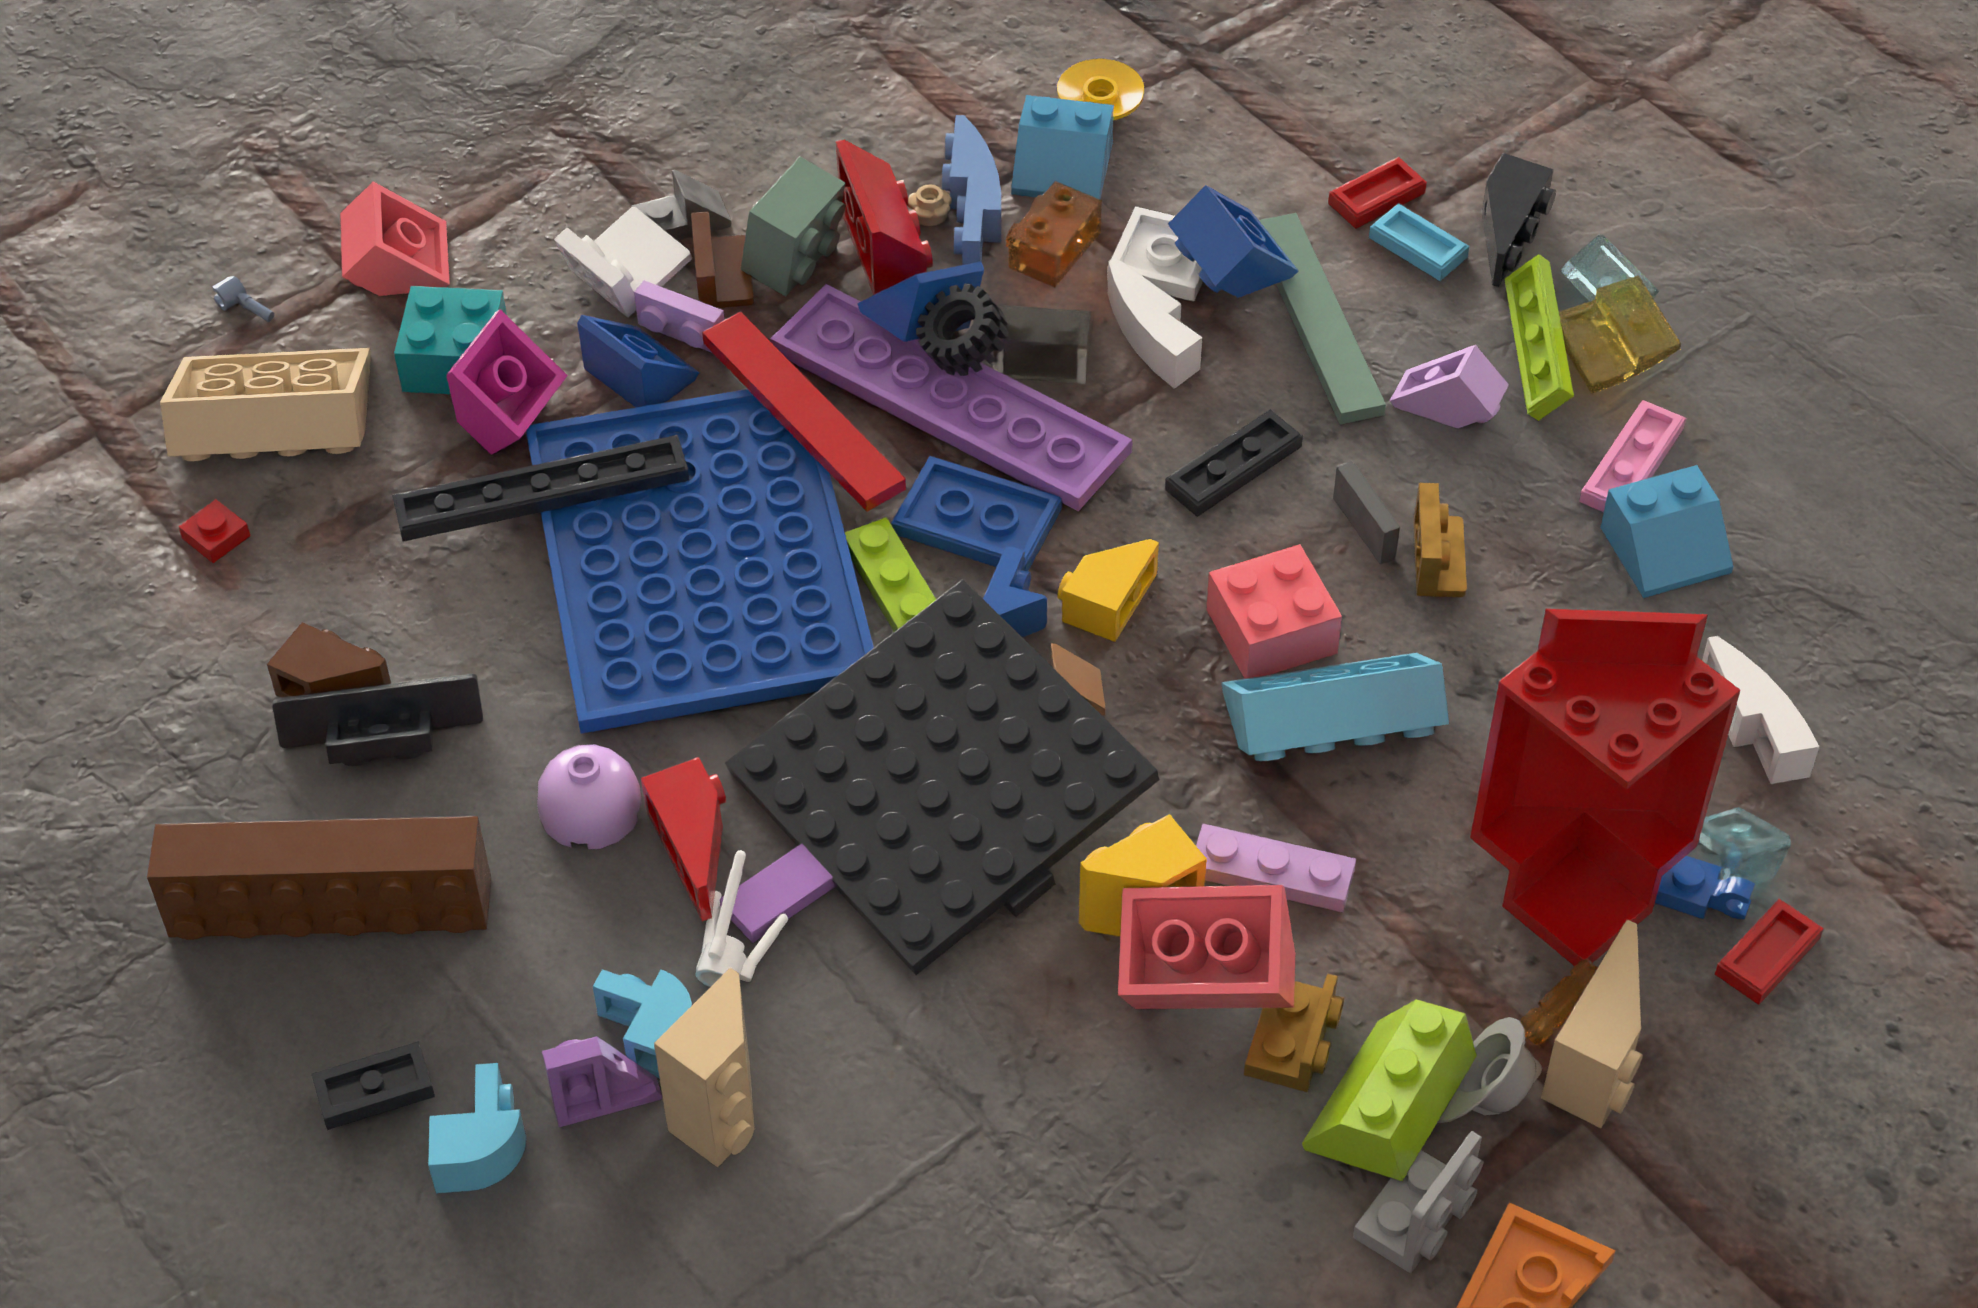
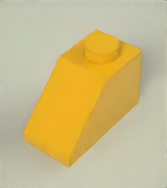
(1108, 588)

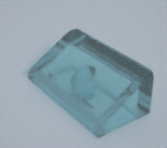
(1599, 266)

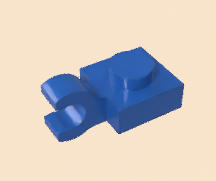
(1696, 885)

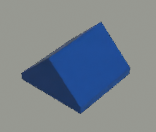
(901, 305)
(632, 362)

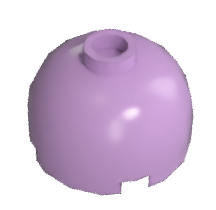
(588, 797)

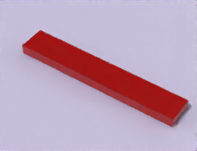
(804, 411)

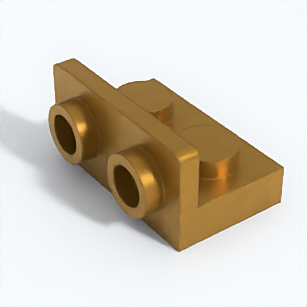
(1438, 546)
(1290, 1040)

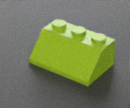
(1395, 1090)

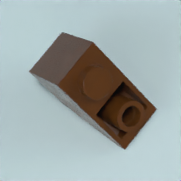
(323, 662)

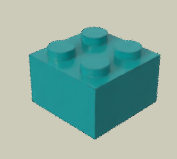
(437, 331)

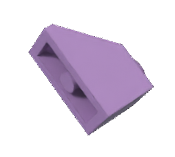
(1452, 389)

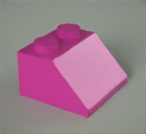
(501, 383)

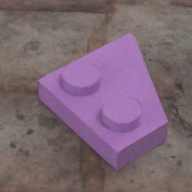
(595, 1080)

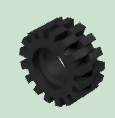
(948, 316)

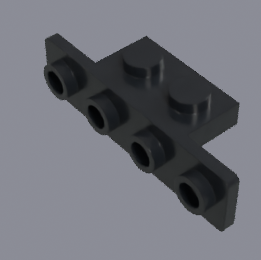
(378, 718)

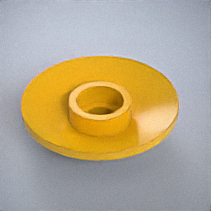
(1103, 83)

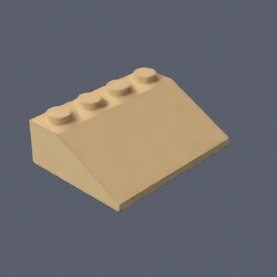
(267, 403)

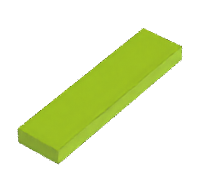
(1538, 337)

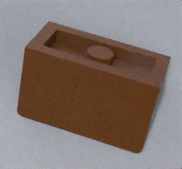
(719, 266)

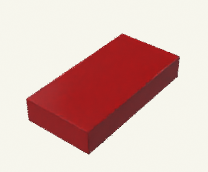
(1377, 192)
(1768, 951)

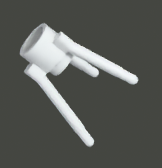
(724, 951)

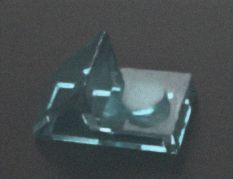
(1745, 845)

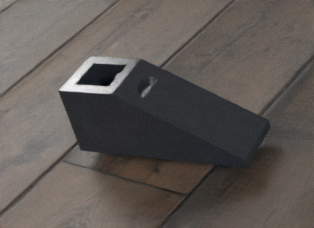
(1511, 211)

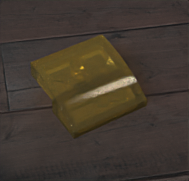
(1617, 334)

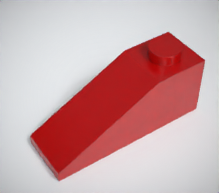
(689, 822)

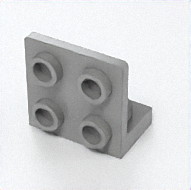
(1412, 1213)

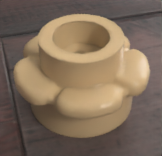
(930, 204)

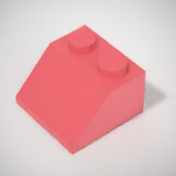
(392, 244)

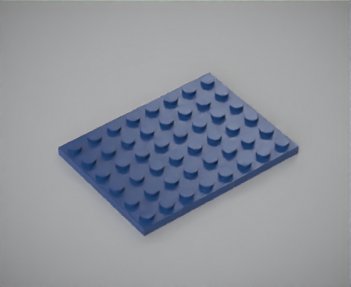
(706, 583)

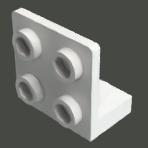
(624, 257)

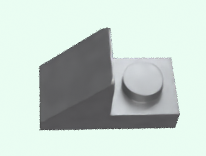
(689, 197)

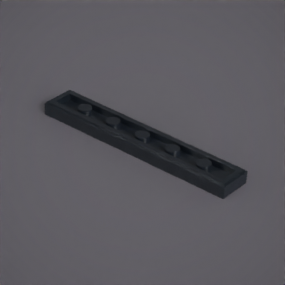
(540, 488)

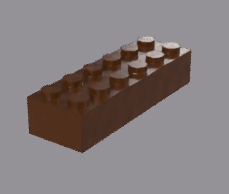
(320, 877)

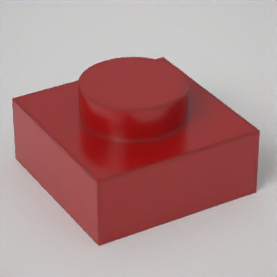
(214, 531)

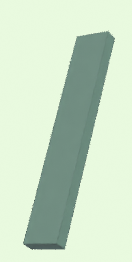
(1324, 327)

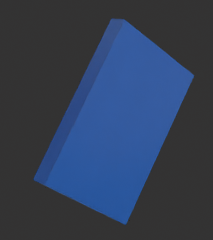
(975, 513)

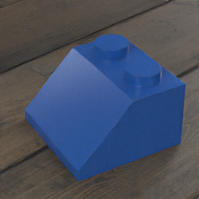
(1229, 245)

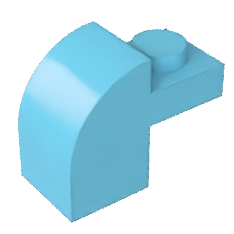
(643, 1008)
(480, 1146)

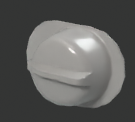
(1498, 1075)

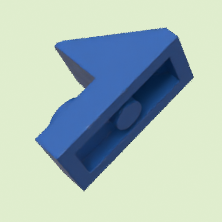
(1010, 595)

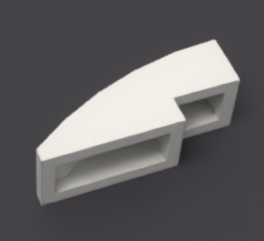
(1153, 324)
(1764, 716)

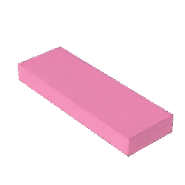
(1634, 453)

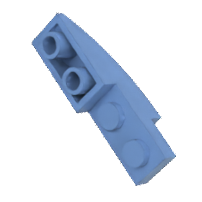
(973, 190)

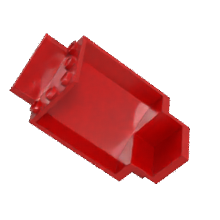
(1600, 770)

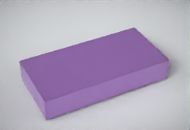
(779, 889)

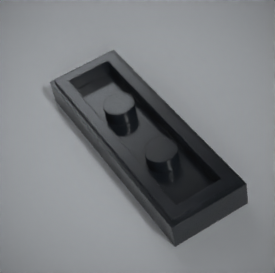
(1233, 462)

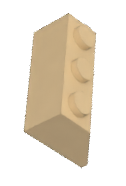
(708, 1073)

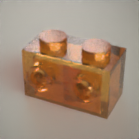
(1054, 233)

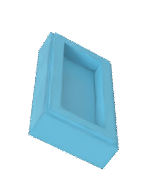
(1419, 242)

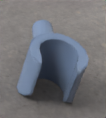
(232, 291)

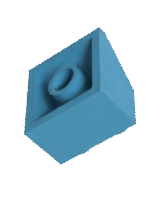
(1062, 144)
(1668, 531)

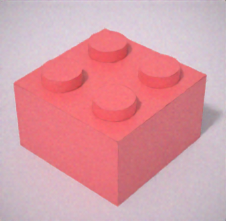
(1273, 612)

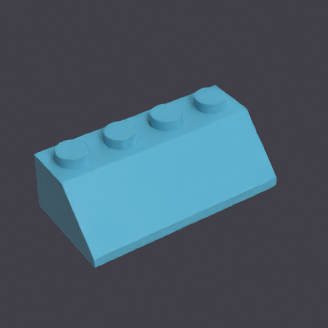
(1337, 704)

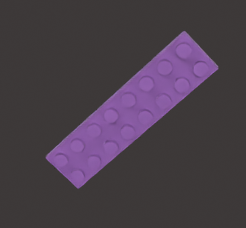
(977, 413)

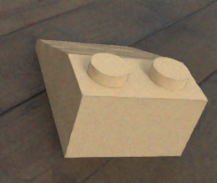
(1598, 1042)

